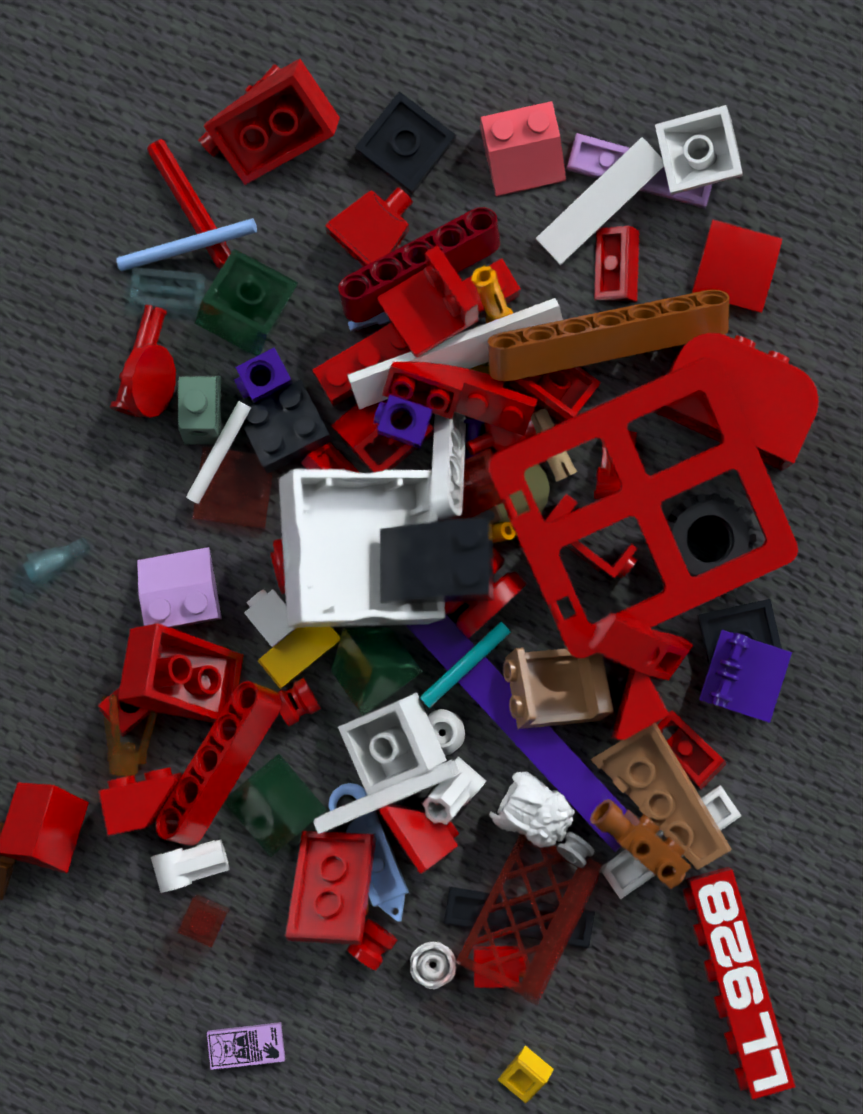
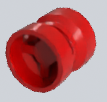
(304, 699)
(374, 943)

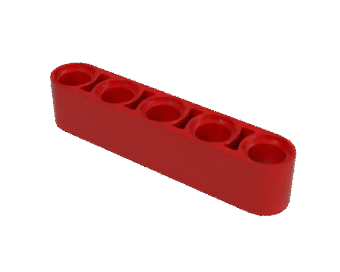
(218, 763)

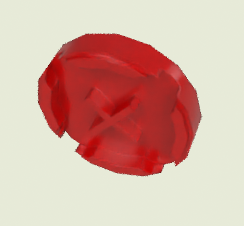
(149, 380)

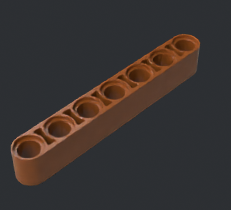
(607, 335)

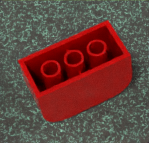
(771, 393)

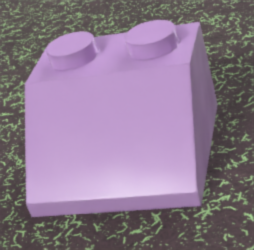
(178, 589)

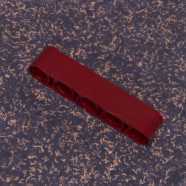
(461, 241)

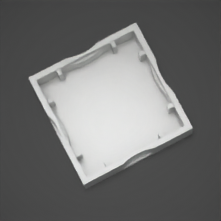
(334, 544)

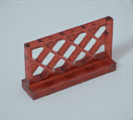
(554, 939)

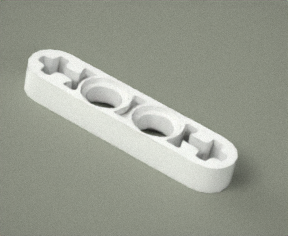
(448, 466)

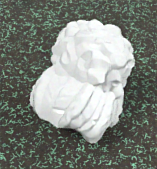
(534, 811)

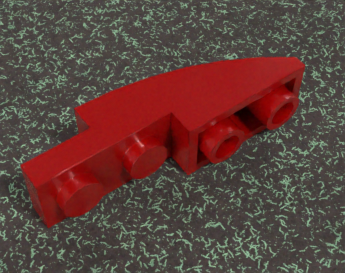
(460, 390)
(639, 646)

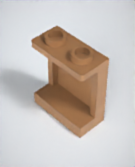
(556, 688)

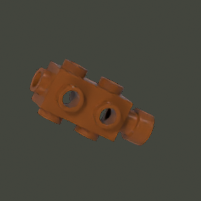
(641, 841)

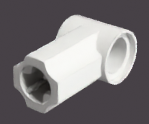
(452, 793)
(183, 866)

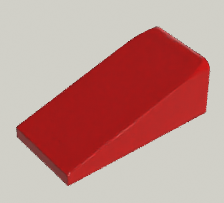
(693, 753)

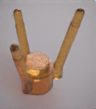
(122, 756)

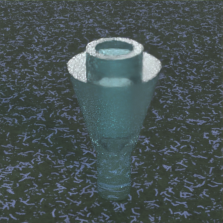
(47, 563)

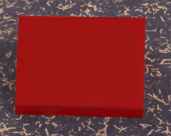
(559, 392)
(639, 706)
(43, 826)

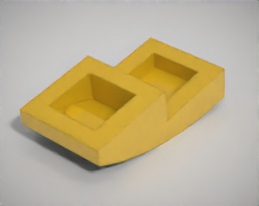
(297, 652)

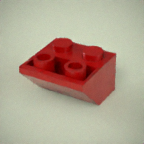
(372, 449)
(137, 804)

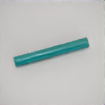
(465, 664)

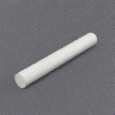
(218, 452)

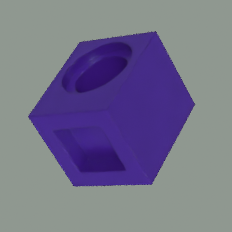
(270, 361)
(415, 432)

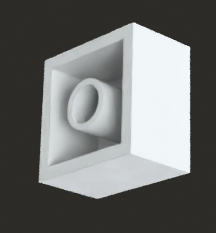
(392, 744)

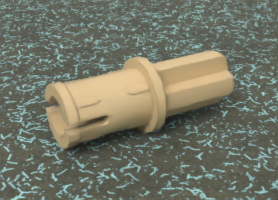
(542, 422)

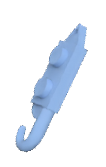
(387, 882)

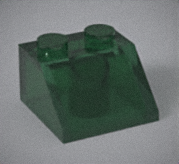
(245, 302)

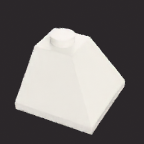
(699, 149)

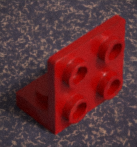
(430, 305)

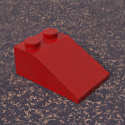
(273, 122)
(178, 673)

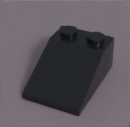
(437, 562)

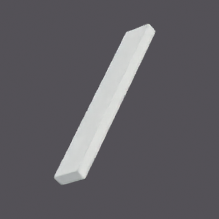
(461, 350)

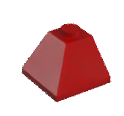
(419, 836)

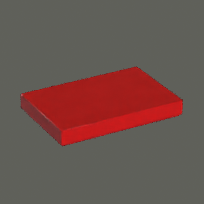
(331, 887)

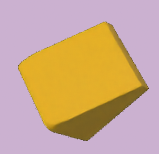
(526, 1074)

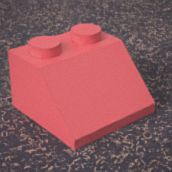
(523, 148)

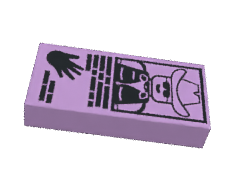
(246, 1045)

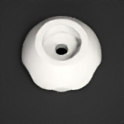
(452, 725)
(432, 977)

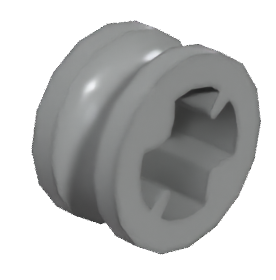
(575, 849)

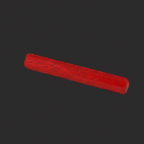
(186, 197)

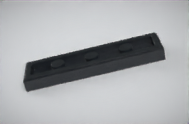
(466, 905)

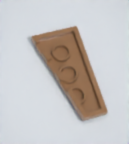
(662, 790)

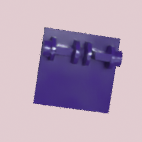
(745, 676)

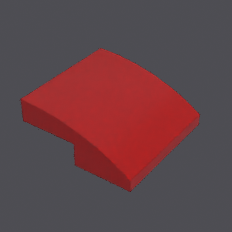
(738, 264)

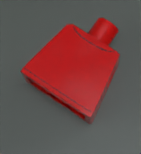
(371, 226)

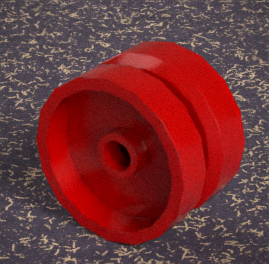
(482, 611)

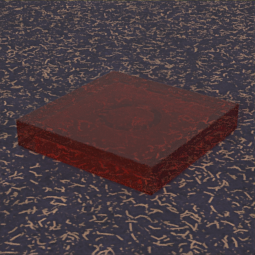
(237, 491)

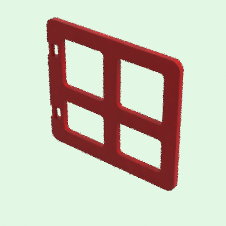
(642, 498)

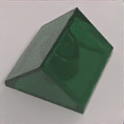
(372, 665)
(274, 805)

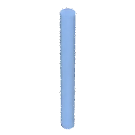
(187, 244)

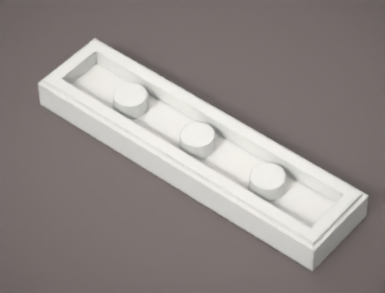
(601, 201)
(385, 796)
(628, 873)

